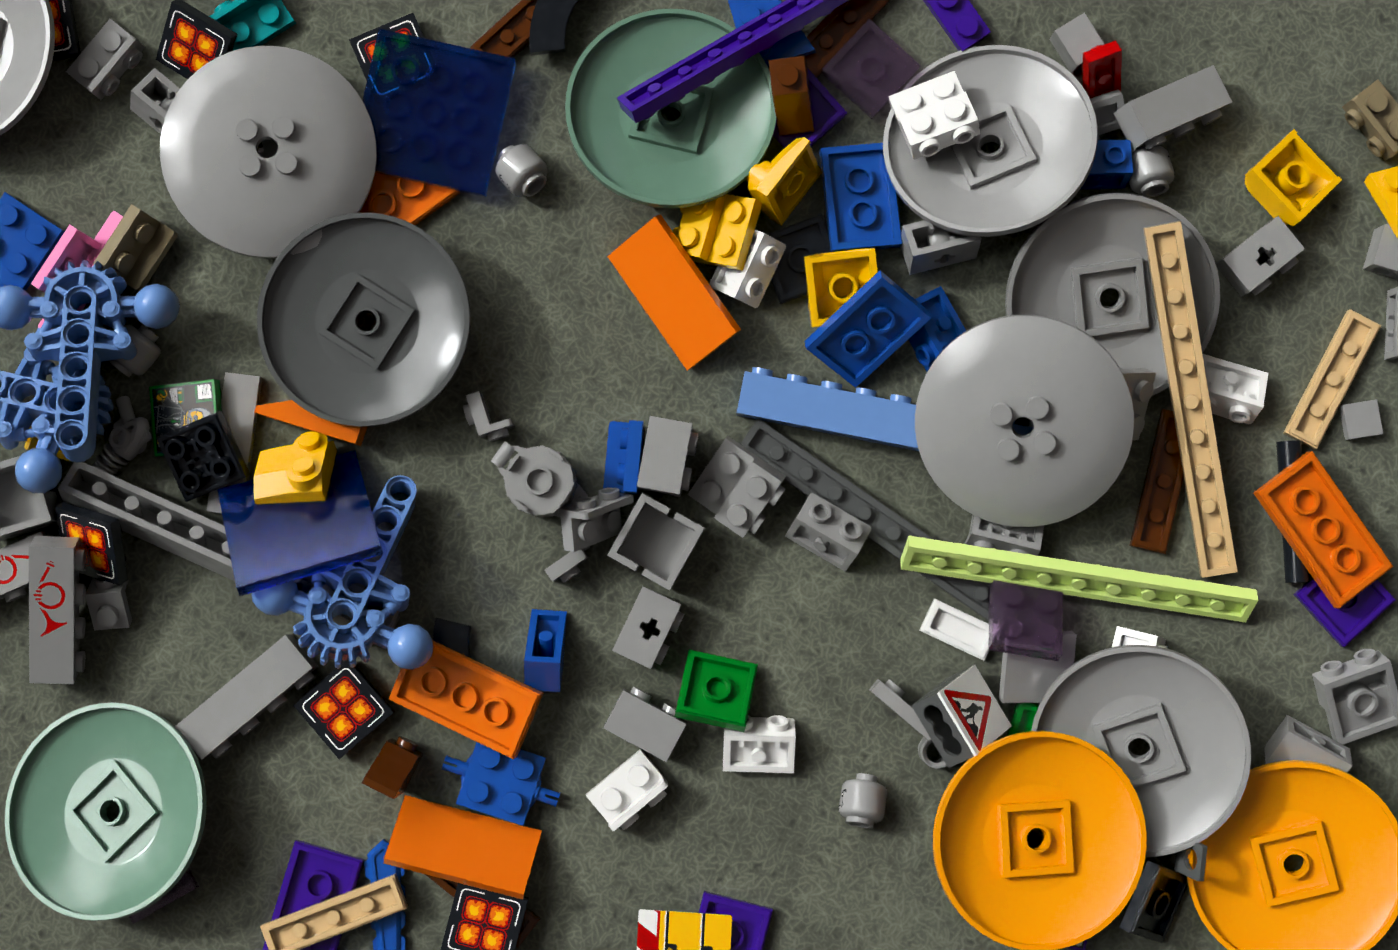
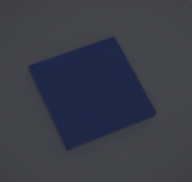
(437, 110)
(299, 538)

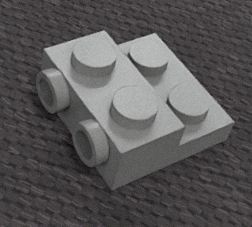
(738, 487)
(1358, 695)

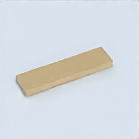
(1332, 379)
(335, 915)

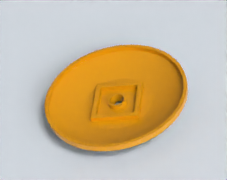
(1088, 848)
(1348, 873)

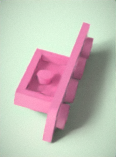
(75, 247)

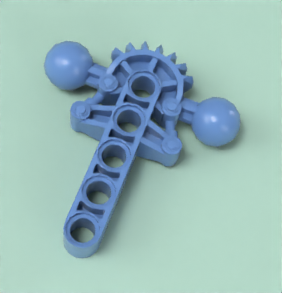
(153, 306)
(39, 467)
(406, 646)

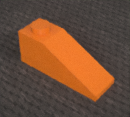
(293, 414)

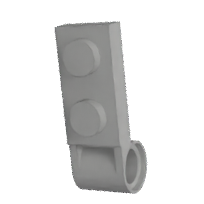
(891, 696)

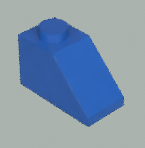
(545, 650)

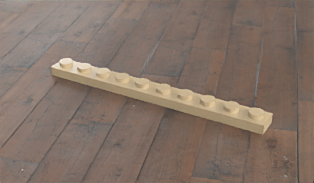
(1190, 399)

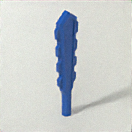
(387, 928)

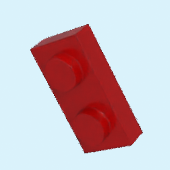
(1102, 69)

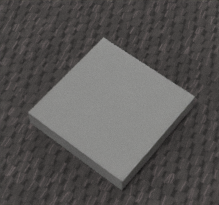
(1028, 678)

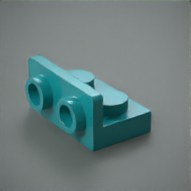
(253, 20)

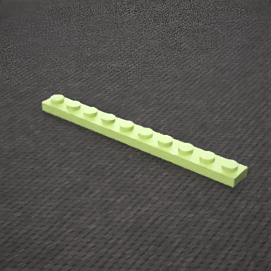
(1079, 579)

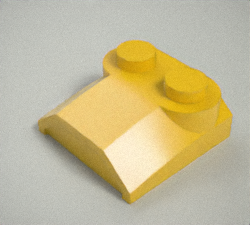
(784, 179)
(1290, 180)
(835, 278)
(295, 471)

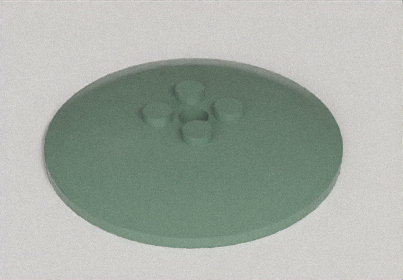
(660, 161)
(60, 804)

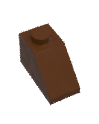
(791, 95)
(393, 767)

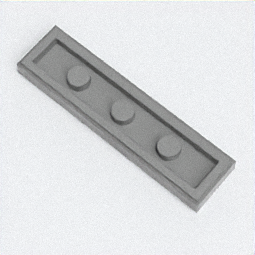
(238, 404)

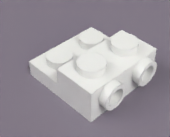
(935, 115)

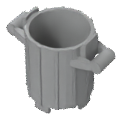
(538, 479)

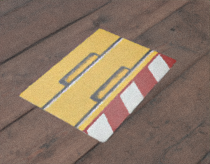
(683, 930)

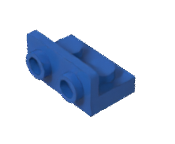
(1111, 165)
(939, 330)
(624, 455)

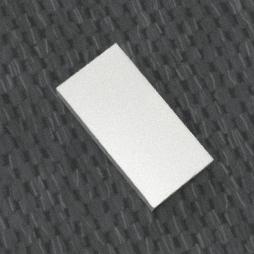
(957, 629)

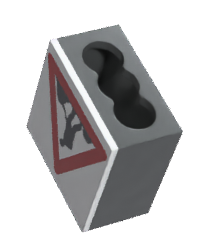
(961, 716)

